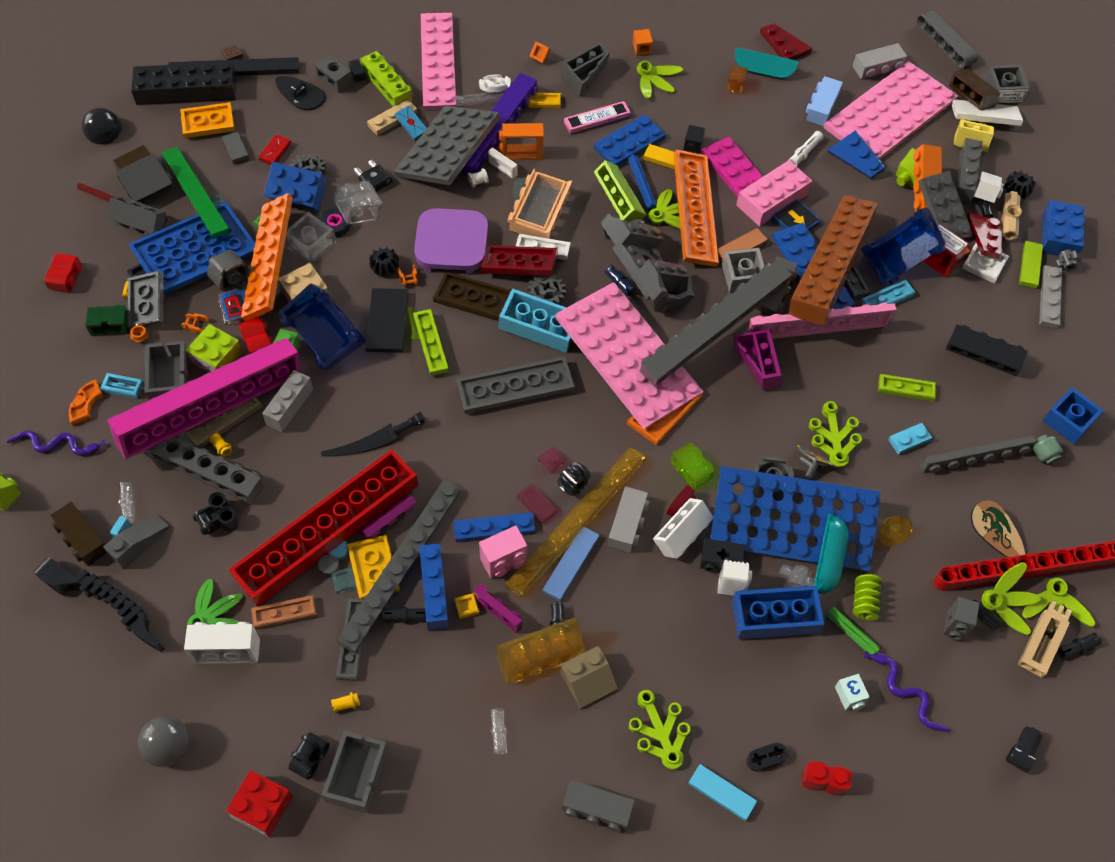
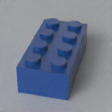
(777, 612)

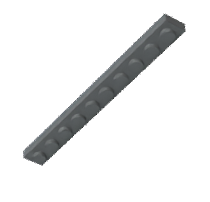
(398, 566)

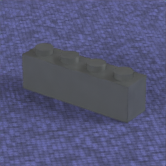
(968, 170)

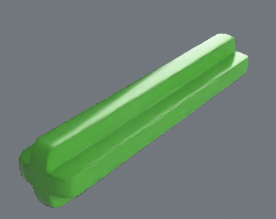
(852, 631)

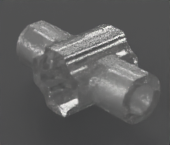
(797, 576)

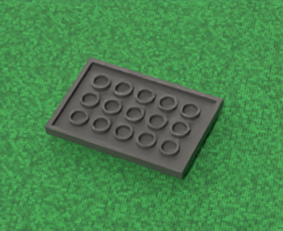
(447, 145)

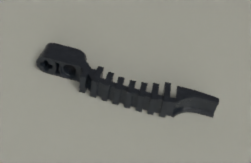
(132, 615)

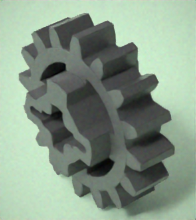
(309, 162)
(547, 288)

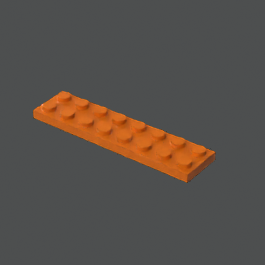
(695, 208)
(267, 257)

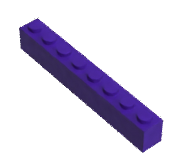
(509, 108)

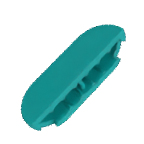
(765, 63)
(831, 555)

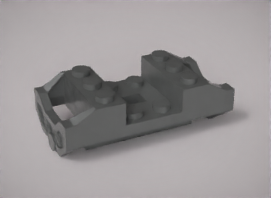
(637, 251)

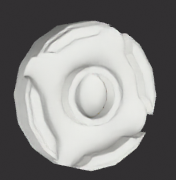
(494, 83)

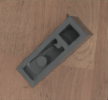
(134, 540)

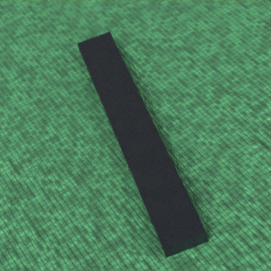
(257, 66)

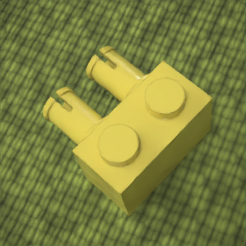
(974, 131)

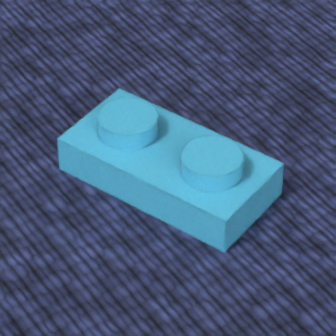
(910, 438)

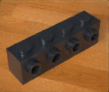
(986, 349)

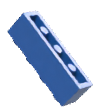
(433, 587)

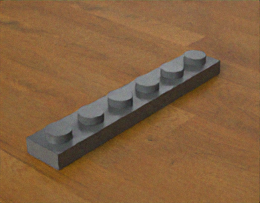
(972, 455)

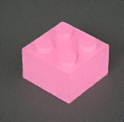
(503, 552)

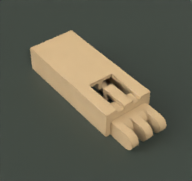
(1041, 649)

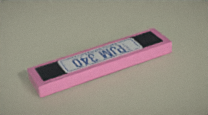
(597, 117)

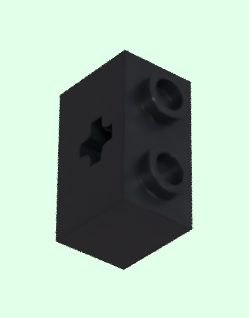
(713, 551)

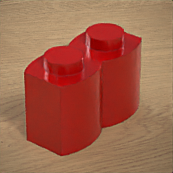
(63, 272)
(255, 334)
(832, 780)

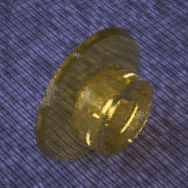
(895, 530)

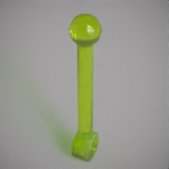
(414, 335)

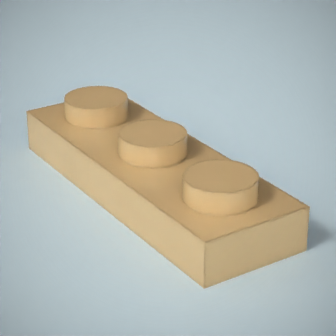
(387, 119)

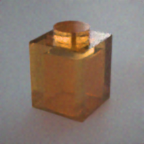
(736, 79)

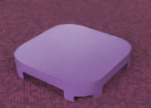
(451, 240)

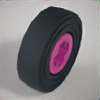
(332, 215)

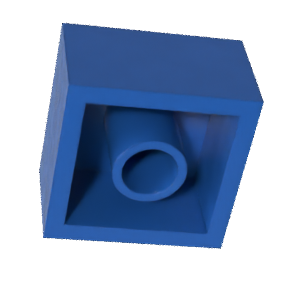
(1072, 415)

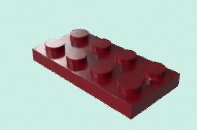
(519, 260)

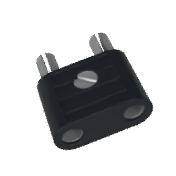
(376, 175)

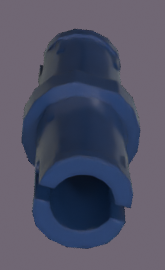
(619, 280)

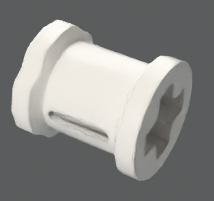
(478, 178)

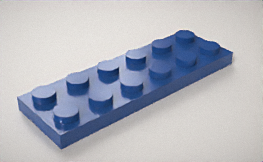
(799, 247)

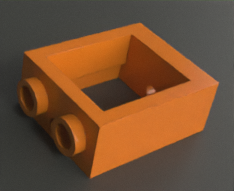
(522, 151)

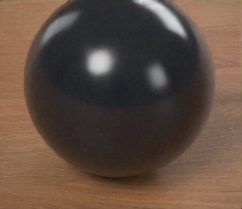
(101, 126)

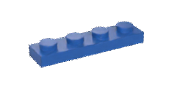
(489, 526)

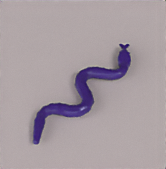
(89, 449)
(882, 659)

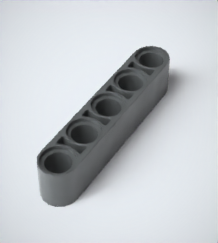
(947, 39)

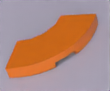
(82, 404)

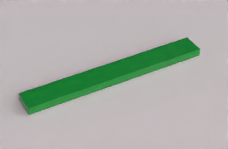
(195, 193)

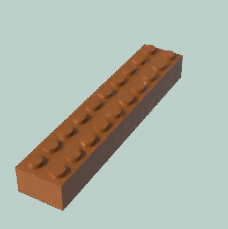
(833, 260)

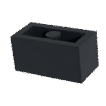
(357, 70)

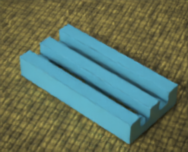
(120, 388)

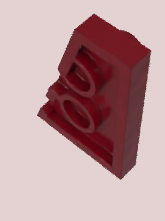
(784, 43)
(988, 234)

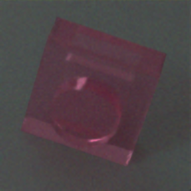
(551, 459)

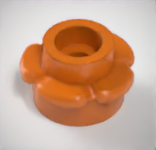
(141, 331)

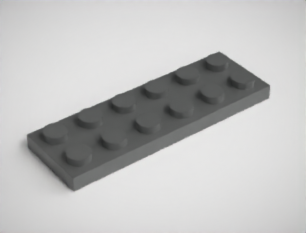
(515, 384)

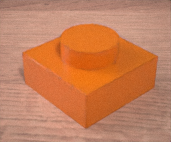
(540, 52)

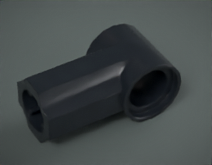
(1023, 752)

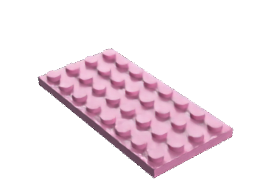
(892, 109)
(615, 343)

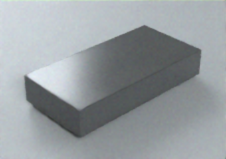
(235, 147)

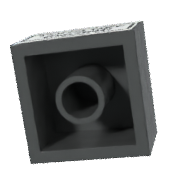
(1009, 82)

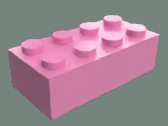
(773, 192)

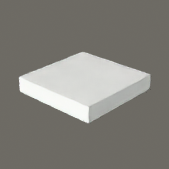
(984, 266)

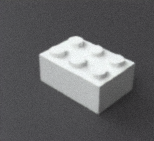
(222, 643)

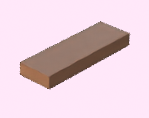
(751, 240)
(284, 612)

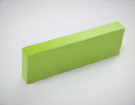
(1031, 264)
(907, 387)

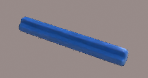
(642, 182)

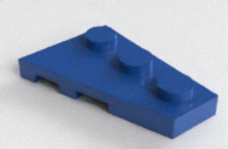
(857, 154)

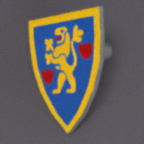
(813, 465)

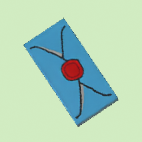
(410, 122)

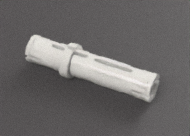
(802, 152)

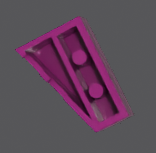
(759, 356)

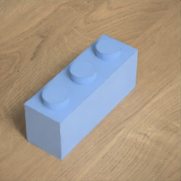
(823, 100)

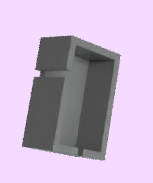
(165, 371)
(355, 772)

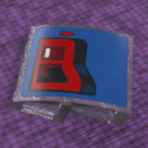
(231, 306)

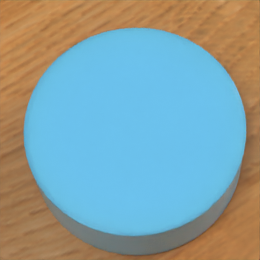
(341, 551)

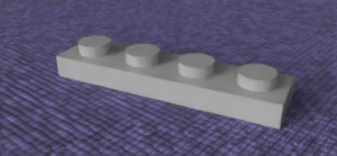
(1050, 297)

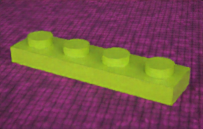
(430, 342)

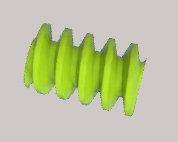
(866, 596)

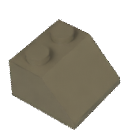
(588, 677)

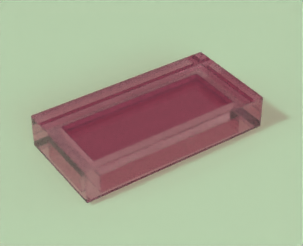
(536, 503)

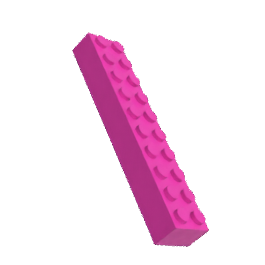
(203, 398)

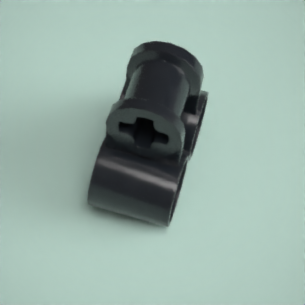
(216, 515)
(308, 754)

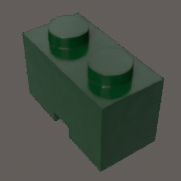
(106, 319)

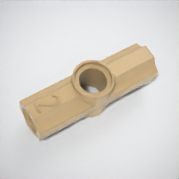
(1011, 216)

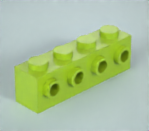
(386, 79)
(619, 192)

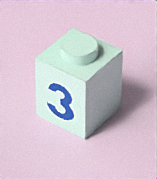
(852, 692)

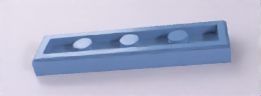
(570, 564)

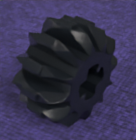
(1020, 183)
(384, 261)
(573, 478)

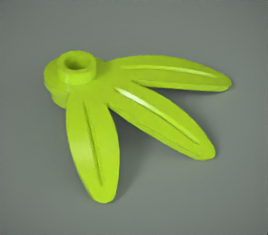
(652, 74)
(665, 213)
(1062, 598)
(1001, 599)

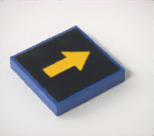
(795, 214)

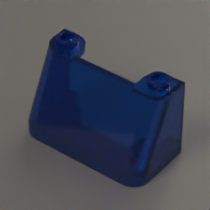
(905, 246)
(322, 325)

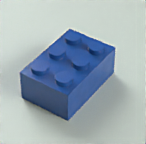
(303, 185)
(1062, 228)

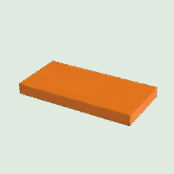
(664, 426)

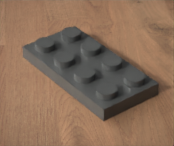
(945, 203)

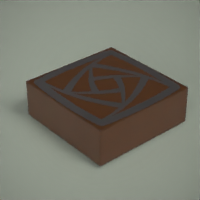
(232, 52)

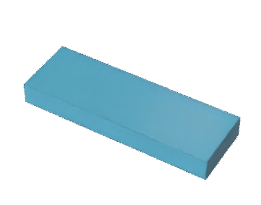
(890, 295)
(722, 792)

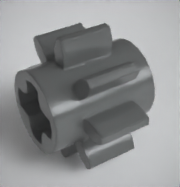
(1068, 260)

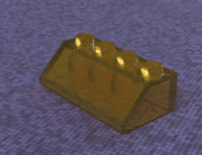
(540, 650)

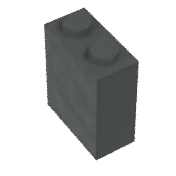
(144, 178)

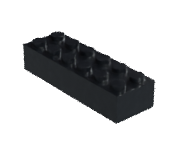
(184, 83)

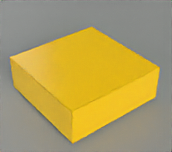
(466, 606)

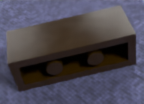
(974, 89)
(78, 534)

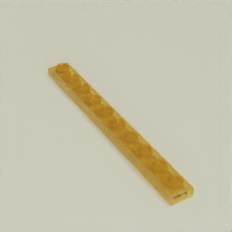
(574, 522)

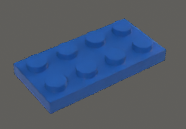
(629, 140)

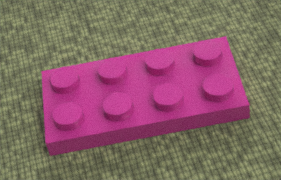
(731, 164)

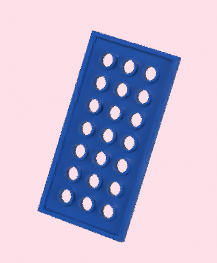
(789, 486)

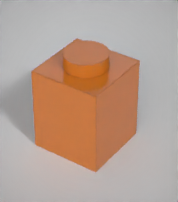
(642, 42)

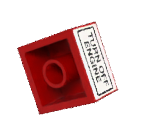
(951, 257)
(259, 803)

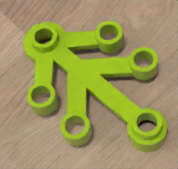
(834, 435)
(660, 732)

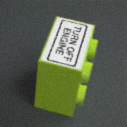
(213, 349)

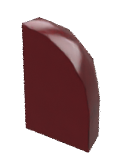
(680, 500)

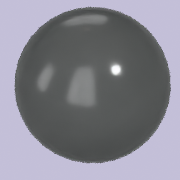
(163, 741)

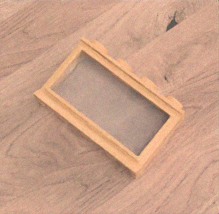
(539, 205)

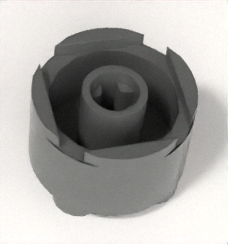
(228, 271)
(775, 466)

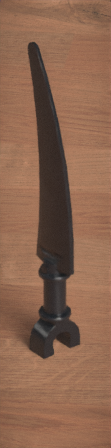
(377, 439)

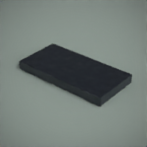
(387, 320)

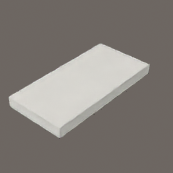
(999, 114)

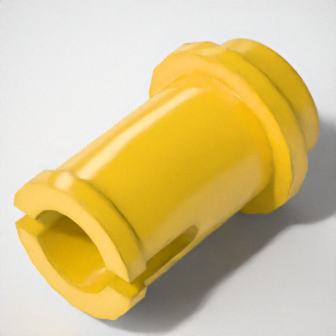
(223, 449)
(345, 702)

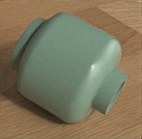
(1048, 449)

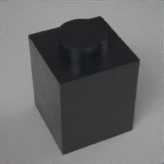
(694, 139)

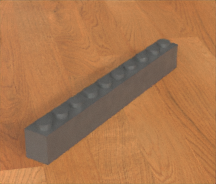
(714, 323)

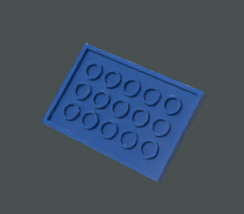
(187, 246)

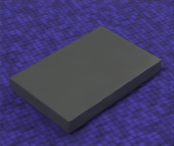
(145, 300)

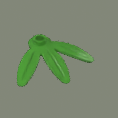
(210, 614)

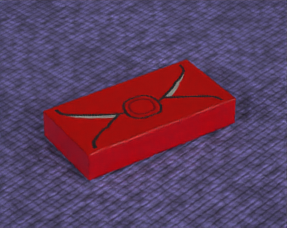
(274, 149)

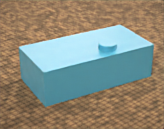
(534, 320)

